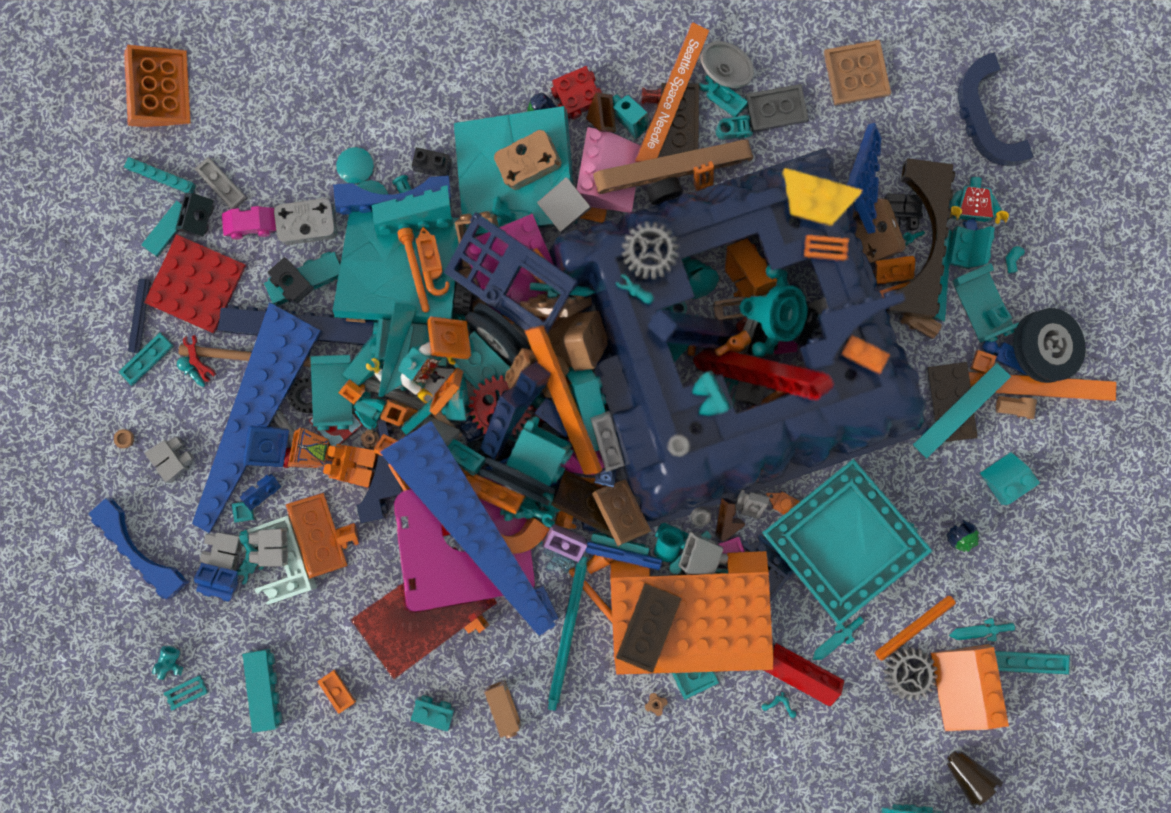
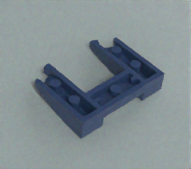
(779, 569)

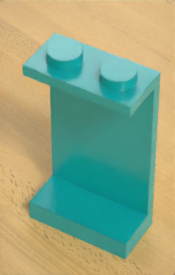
(977, 296)
(382, 329)
(327, 380)

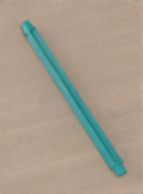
(567, 633)

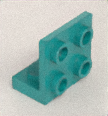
(971, 247)

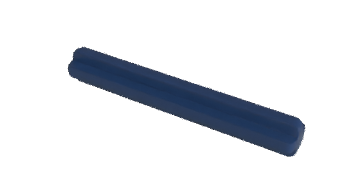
(138, 316)

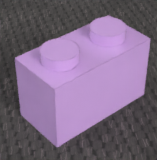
(565, 542)

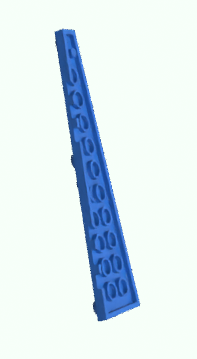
(271, 370)
(441, 485)

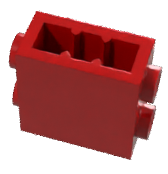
(575, 91)

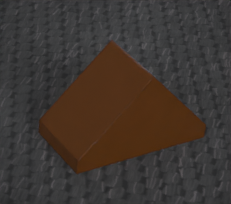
(602, 113)

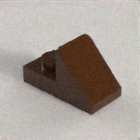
(726, 524)

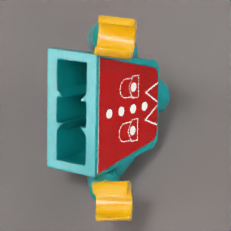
(976, 203)

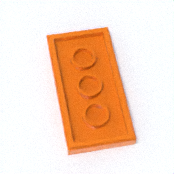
(316, 535)

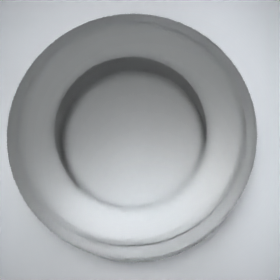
(678, 445)
(701, 516)

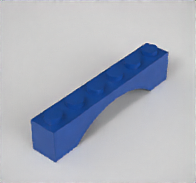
(353, 198)
(111, 520)

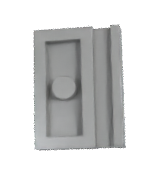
(751, 504)

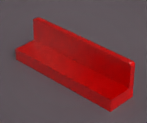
(805, 676)

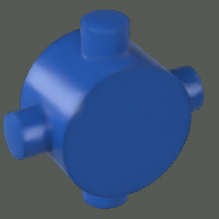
(970, 224)

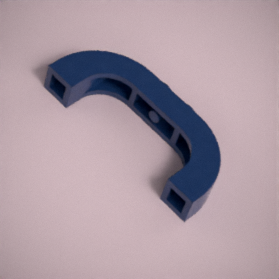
(976, 119)

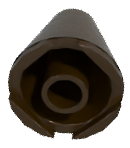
(973, 778)

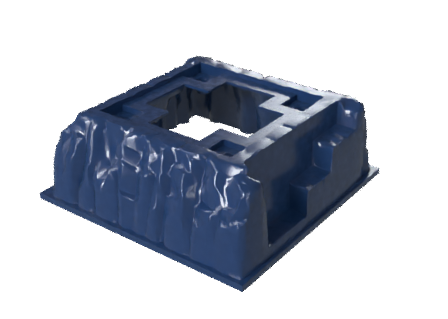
(764, 442)

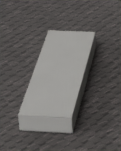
(220, 183)
(607, 441)

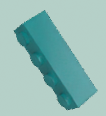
(317, 273)
(261, 690)

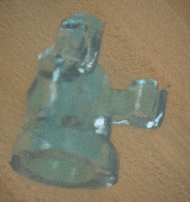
(559, 560)

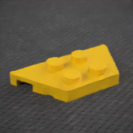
(816, 197)

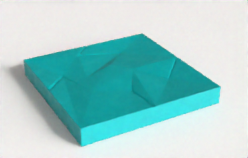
(480, 176)
(378, 273)
(847, 542)

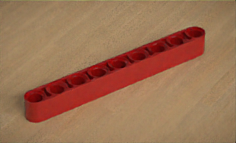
(765, 373)

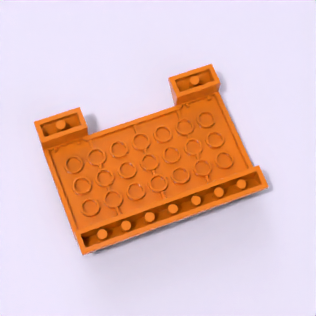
(719, 621)

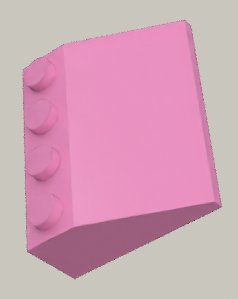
(601, 152)

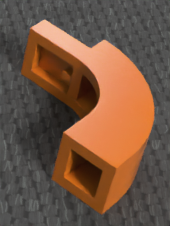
(528, 537)

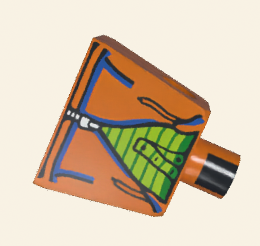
(308, 450)

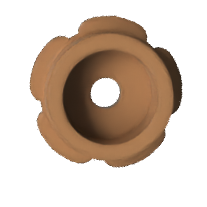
(370, 433)

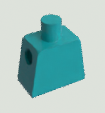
(630, 115)

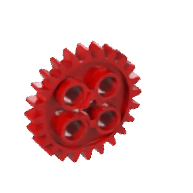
(483, 409)

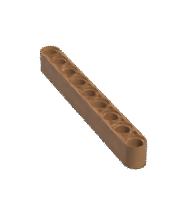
(671, 166)

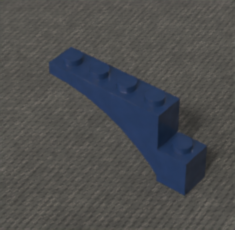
(840, 324)
(512, 407)
(383, 485)

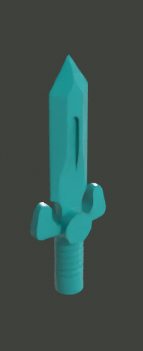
(579, 290)
(981, 631)
(837, 639)

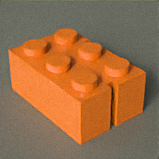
(743, 262)

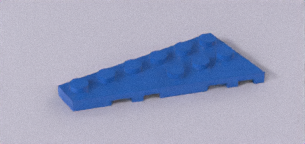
(864, 176)

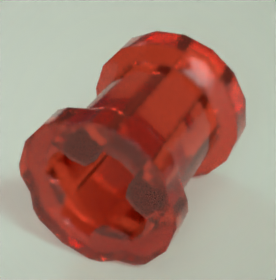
(650, 96)

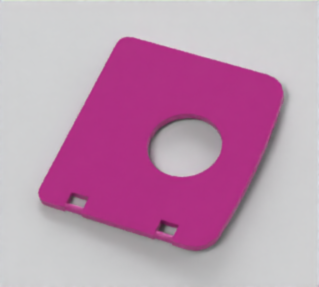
(439, 571)

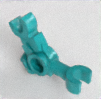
(529, 510)
(247, 567)

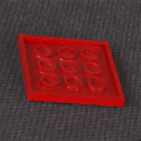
(195, 283)

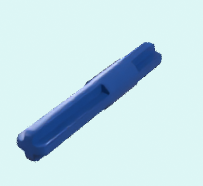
(623, 555)

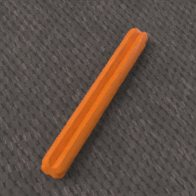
(914, 628)

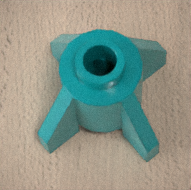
(369, 411)

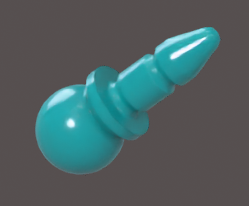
(184, 365)

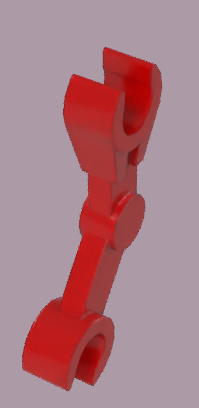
(194, 360)

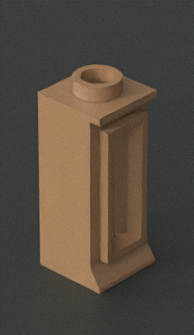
(718, 308)

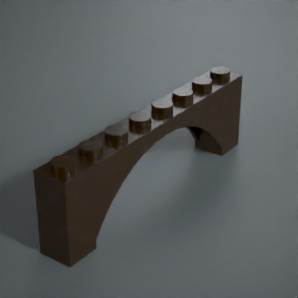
(933, 186)

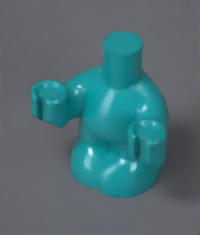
(167, 662)

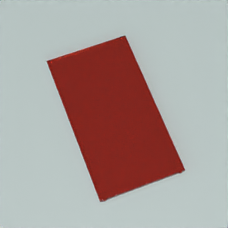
(407, 636)

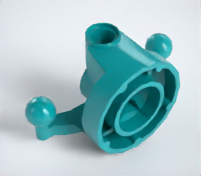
(779, 312)

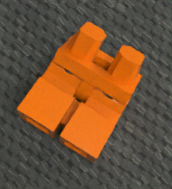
(344, 464)

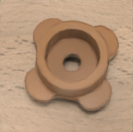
(656, 699)

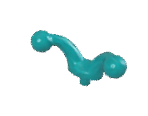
(781, 698)

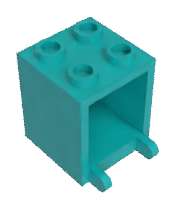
(540, 453)

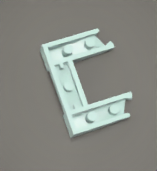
(298, 578)

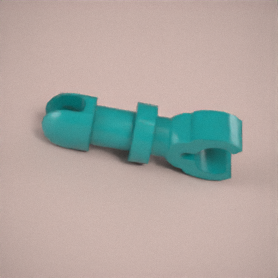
(635, 290)

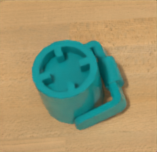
(669, 542)

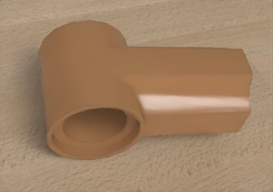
(924, 325)
(1020, 407)

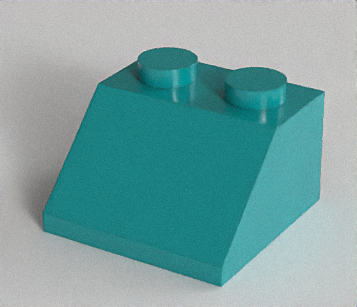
(1009, 478)

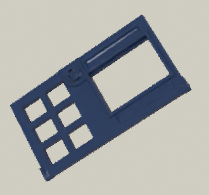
(514, 258)

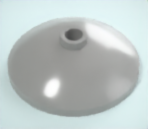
(727, 64)

